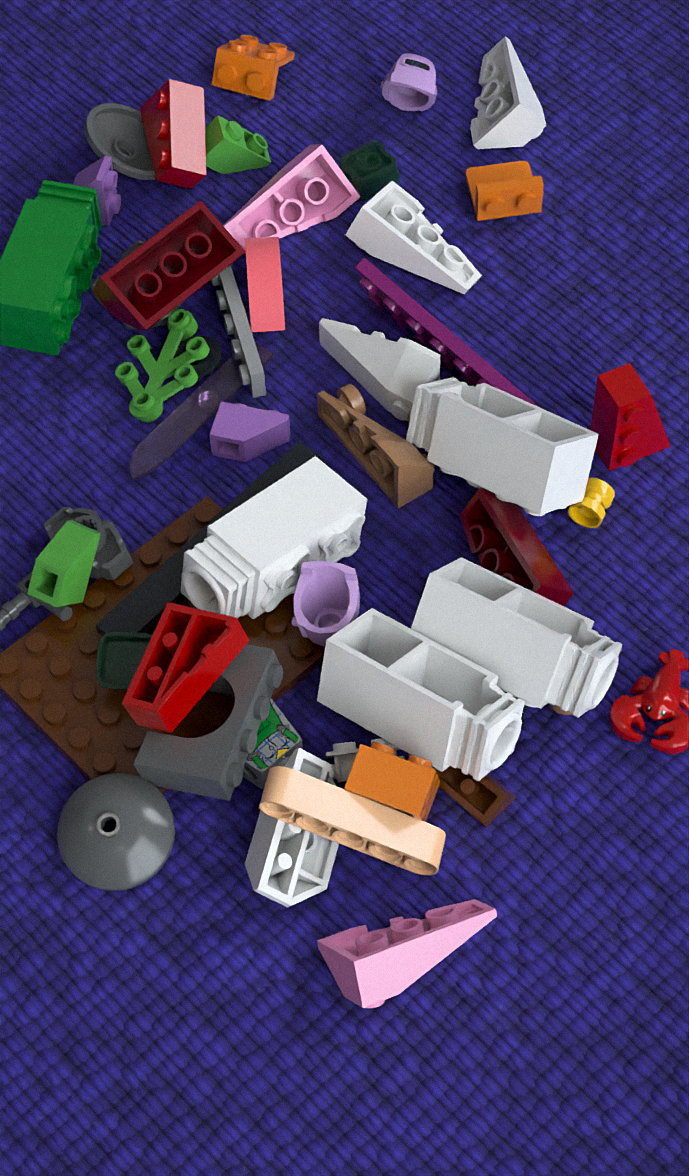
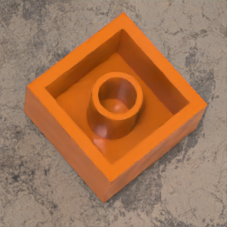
(393, 781)

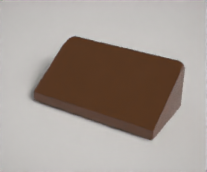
(481, 798)

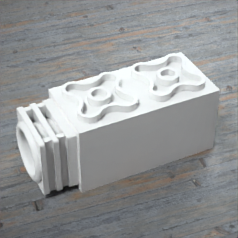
(502, 444)
(258, 547)
(522, 637)
(419, 695)

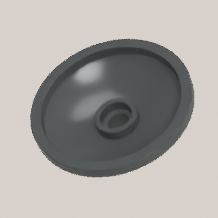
(120, 134)
(130, 851)

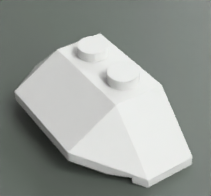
(287, 860)

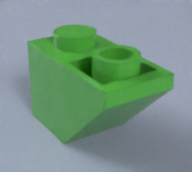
(233, 148)
(65, 566)

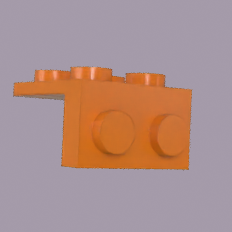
(250, 66)
(504, 190)

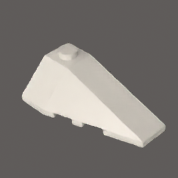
(508, 105)
(399, 234)
(381, 366)

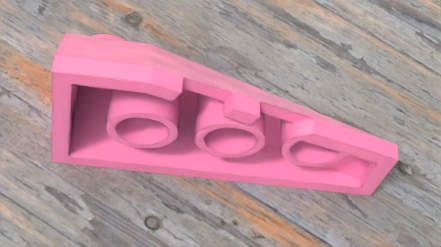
(296, 198)
(392, 958)

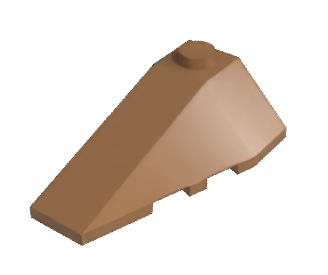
(384, 455)

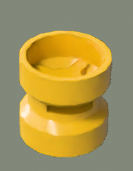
(596, 499)

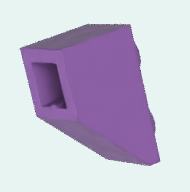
(104, 180)
(247, 432)

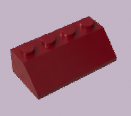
(168, 268)

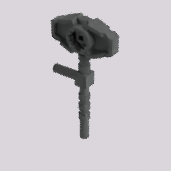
(109, 561)

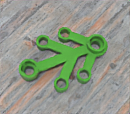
(148, 402)

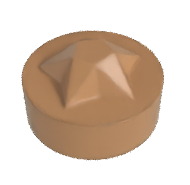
(351, 396)

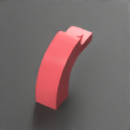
(265, 284)

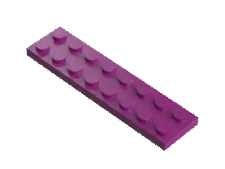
(431, 332)

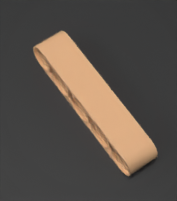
(352, 820)

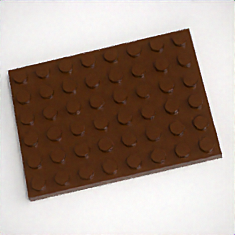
(53, 666)

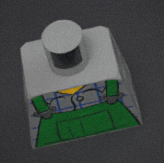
(273, 747)

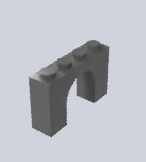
(215, 761)

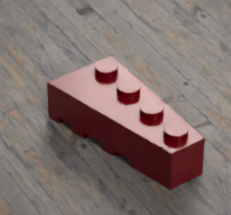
(511, 547)

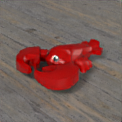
(659, 702)

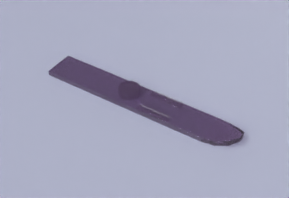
(190, 416)

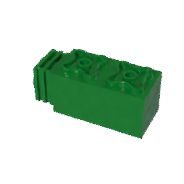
(48, 266)

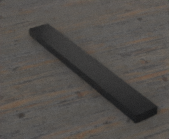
(147, 602)

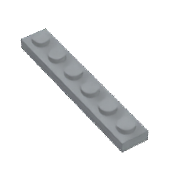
(237, 324)

